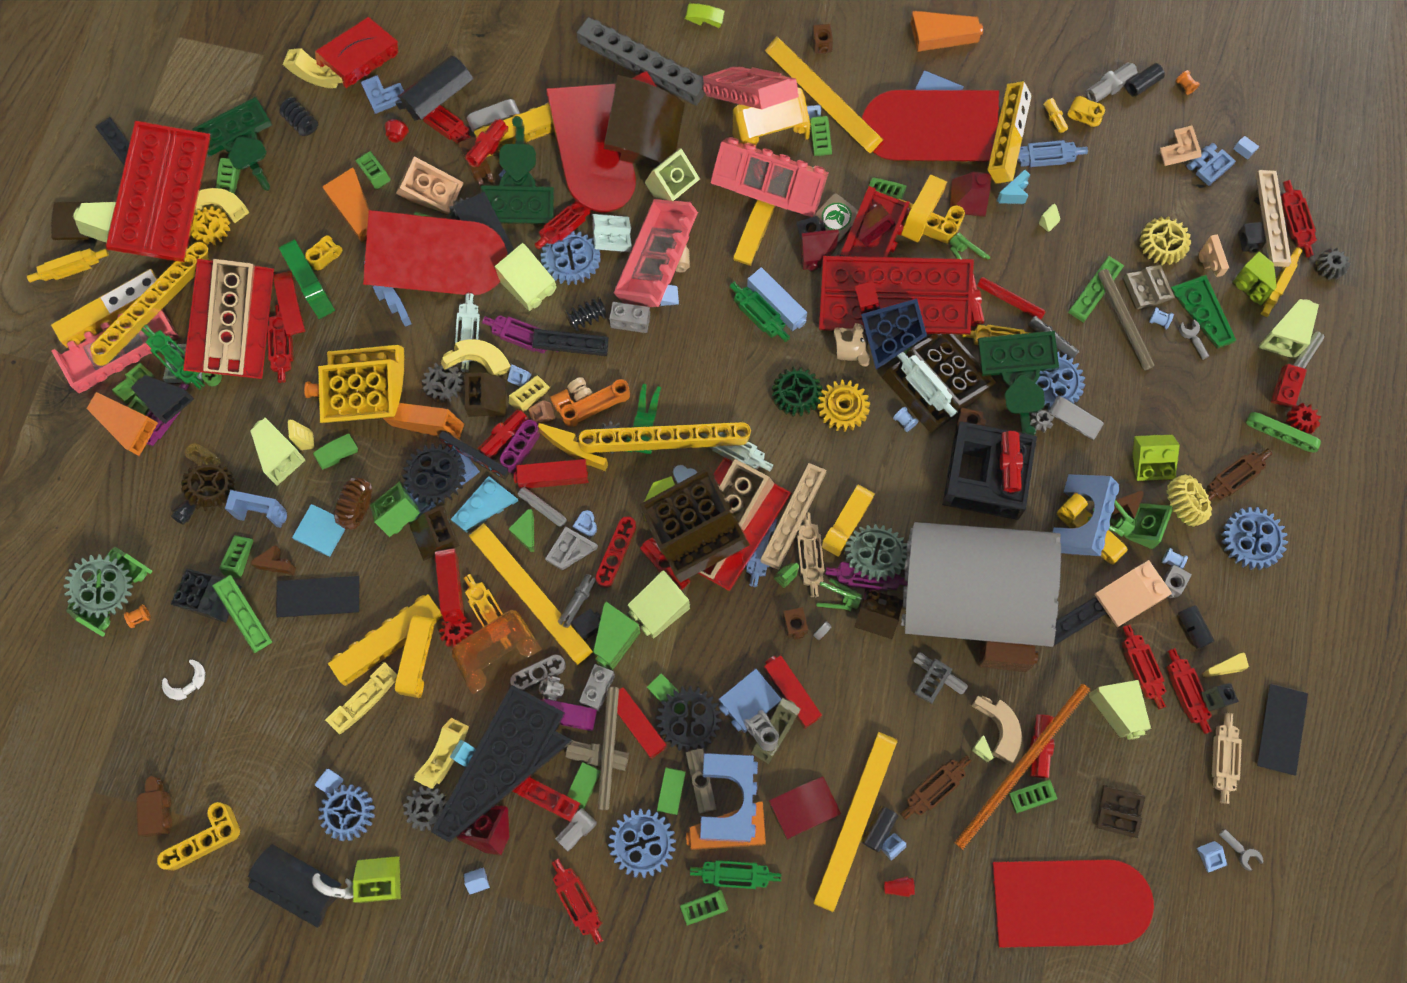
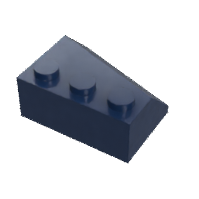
(893, 330)

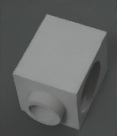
(1181, 578)

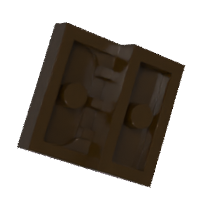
(63, 224)
(1120, 811)

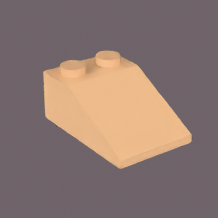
(429, 186)
(1133, 593)

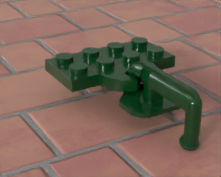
(237, 135)
(520, 199)
(1019, 363)

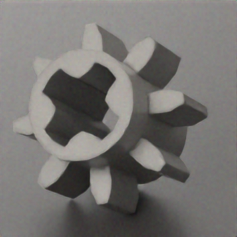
(1041, 425)
(551, 688)

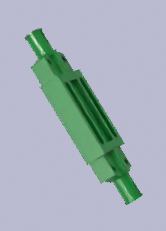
(759, 312)
(160, 343)
(757, 875)

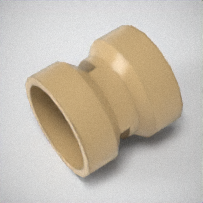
(579, 389)

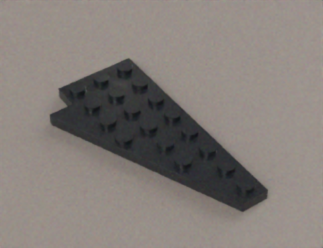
(512, 750)

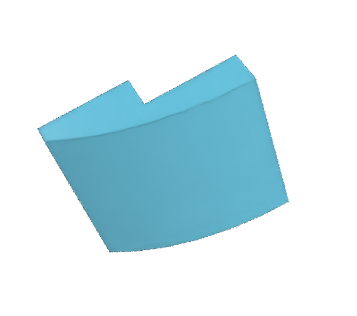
(319, 531)

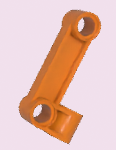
(591, 404)

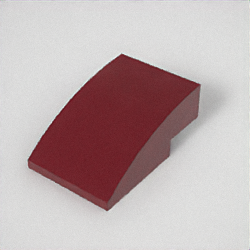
(804, 807)

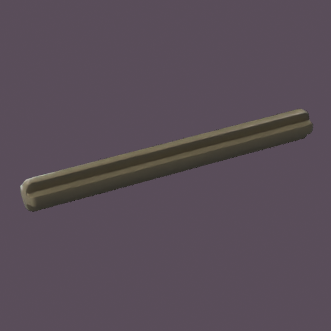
(1126, 320)
(608, 748)

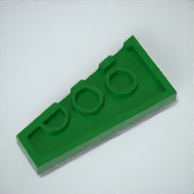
(1203, 306)

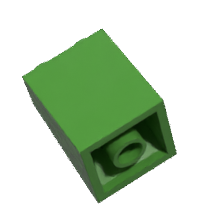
(614, 636)

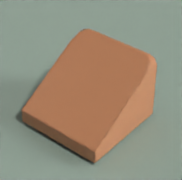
(542, 412)

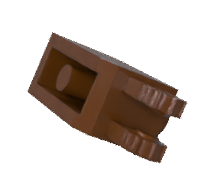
(477, 172)
(153, 809)

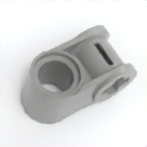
(760, 727)

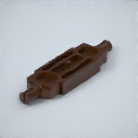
(1252, 464)
(920, 801)

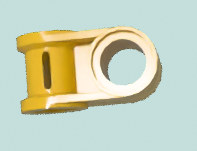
(1084, 110)
(325, 251)

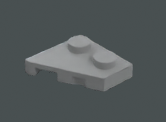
(569, 549)

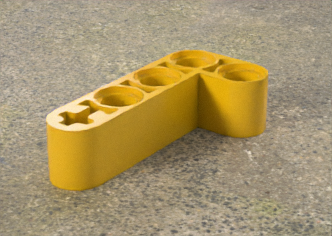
(923, 208)
(943, 224)
(1075, 515)
(847, 520)
(414, 657)
(198, 840)

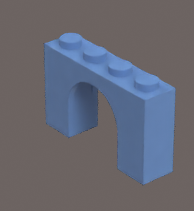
(1090, 537)
(740, 770)

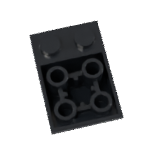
(199, 596)

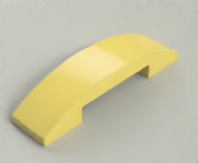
(363, 700)

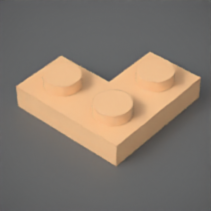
(1185, 149)
(1213, 256)

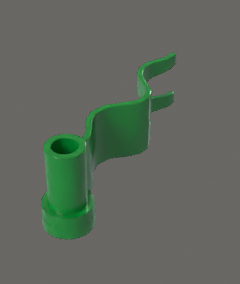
(645, 419)

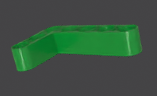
(306, 279)

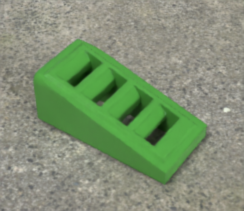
(820, 124)
(226, 166)
(379, 178)
(894, 187)
(231, 567)
(787, 574)
(1049, 789)
(721, 903)

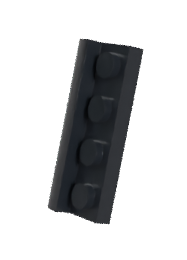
(434, 88)
(290, 884)

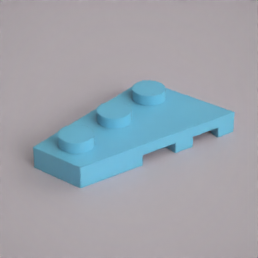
(484, 503)

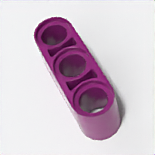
(520, 437)
(575, 716)

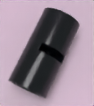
(1145, 80)
(1196, 627)
(880, 829)

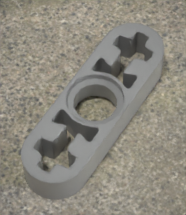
(549, 661)

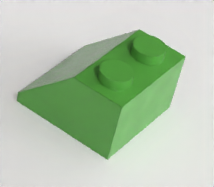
(394, 509)

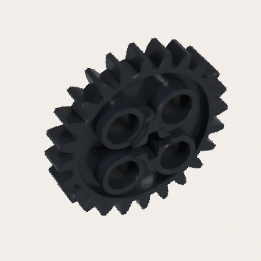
(429, 490)
(670, 718)

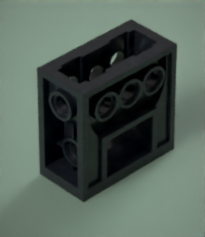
(987, 494)

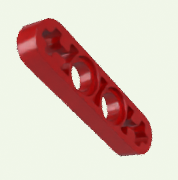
(617, 552)

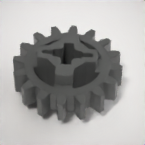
(433, 382)
(417, 814)

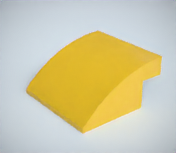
(361, 383)

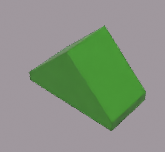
(524, 530)

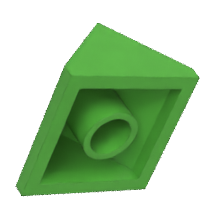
(1150, 524)

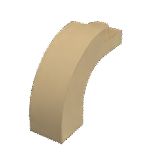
(1008, 726)

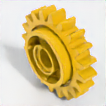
(839, 416)

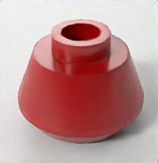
(396, 130)

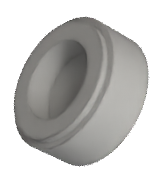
(822, 630)

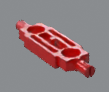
(447, 124)
(1298, 218)
(562, 224)
(281, 360)
(1144, 666)
(1188, 690)
(566, 882)

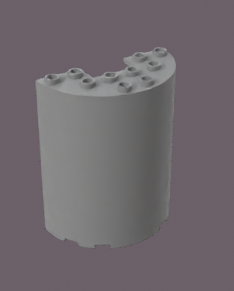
(982, 583)

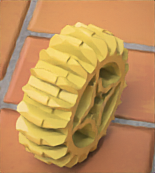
(1172, 235)
(1189, 500)

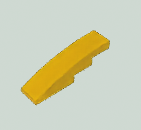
(753, 232)
(567, 443)

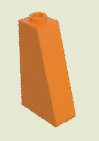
(944, 30)
(349, 200)
(426, 420)
(125, 424)
(693, 836)

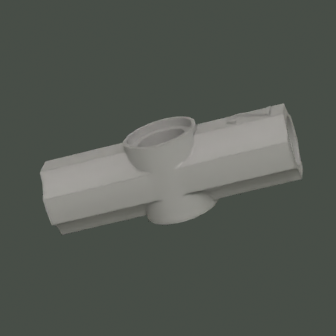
(1111, 82)

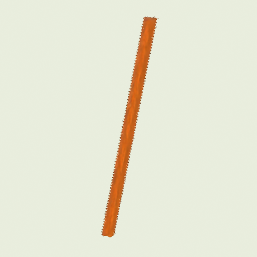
(1022, 766)

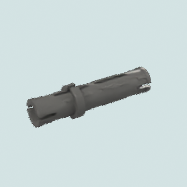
(1063, 345)
(580, 594)

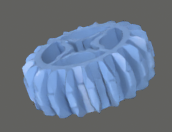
(345, 820)

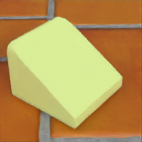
(1050, 218)
(982, 749)

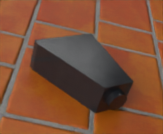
(161, 398)

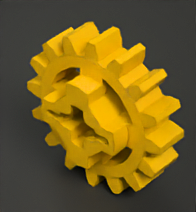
(211, 224)

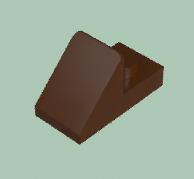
(1129, 504)
(269, 562)

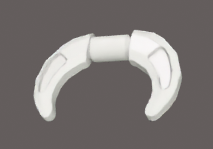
(178, 693)
(346, 893)

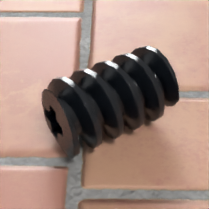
(298, 117)
(586, 314)

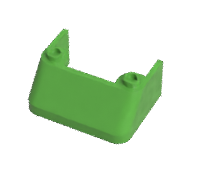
(136, 571)

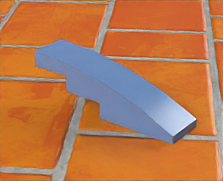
(393, 302)

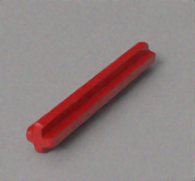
(1011, 298)

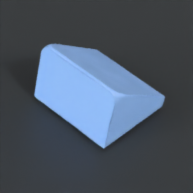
(1246, 147)
(670, 296)
(329, 781)
(1212, 856)

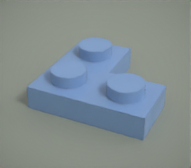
(381, 98)

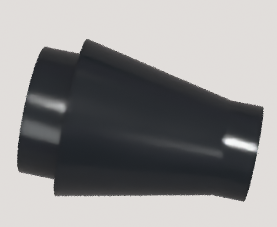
(183, 512)

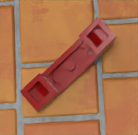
(288, 303)
(548, 798)

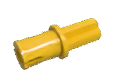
(1055, 115)

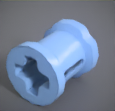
(1161, 318)
(905, 419)
(1174, 559)

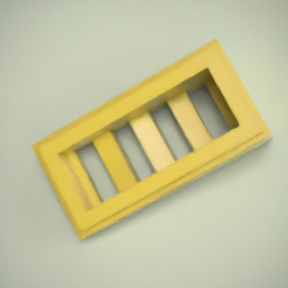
(519, 402)
(300, 435)
(1235, 664)

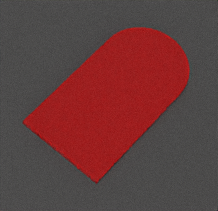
(580, 123)
(934, 124)
(431, 254)
(1070, 903)

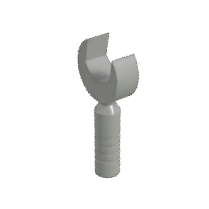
(1196, 340)
(1245, 854)

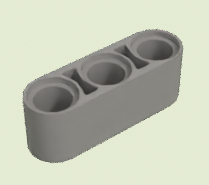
(487, 116)
(1075, 417)

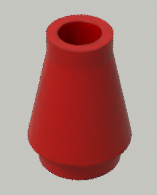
(901, 887)

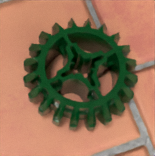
(811, 387)

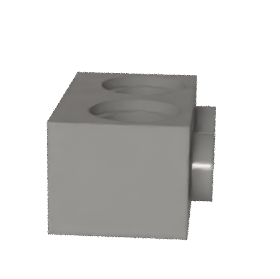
(629, 317)
(597, 688)

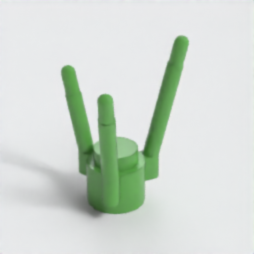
(960, 243)
(1122, 526)
(851, 596)

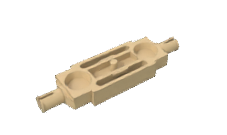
(812, 574)
(1226, 758)

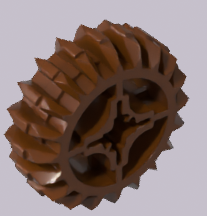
(353, 503)

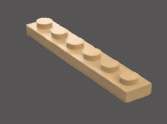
(1273, 218)
(793, 516)

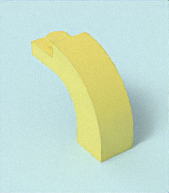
(306, 68)
(222, 199)
(478, 351)
(440, 762)

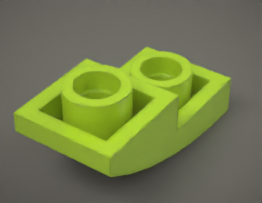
(698, 13)

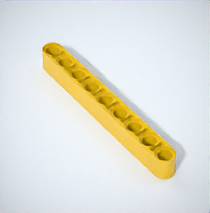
(824, 95)
(147, 310)
(656, 442)
(530, 593)
(855, 822)

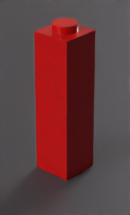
(551, 474)
(449, 585)
(792, 690)
(639, 725)

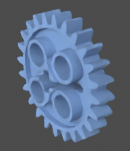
(553, 259)
(1061, 384)
(1272, 541)
(648, 862)

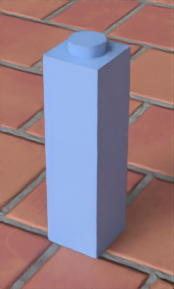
(791, 312)

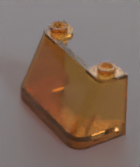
(490, 644)

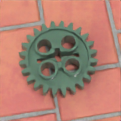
(891, 551)
(79, 586)

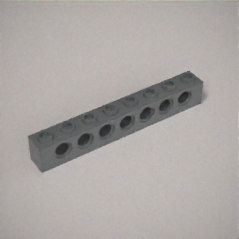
(632, 61)

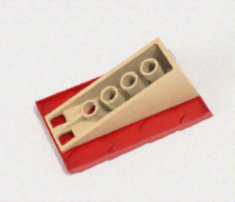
(226, 335)
(757, 509)

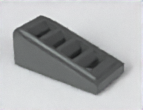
(924, 696)

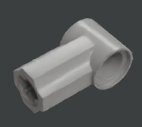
(580, 825)

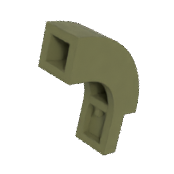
(782, 721)

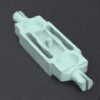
(468, 314)
(926, 383)
(745, 453)

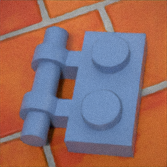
(1215, 167)

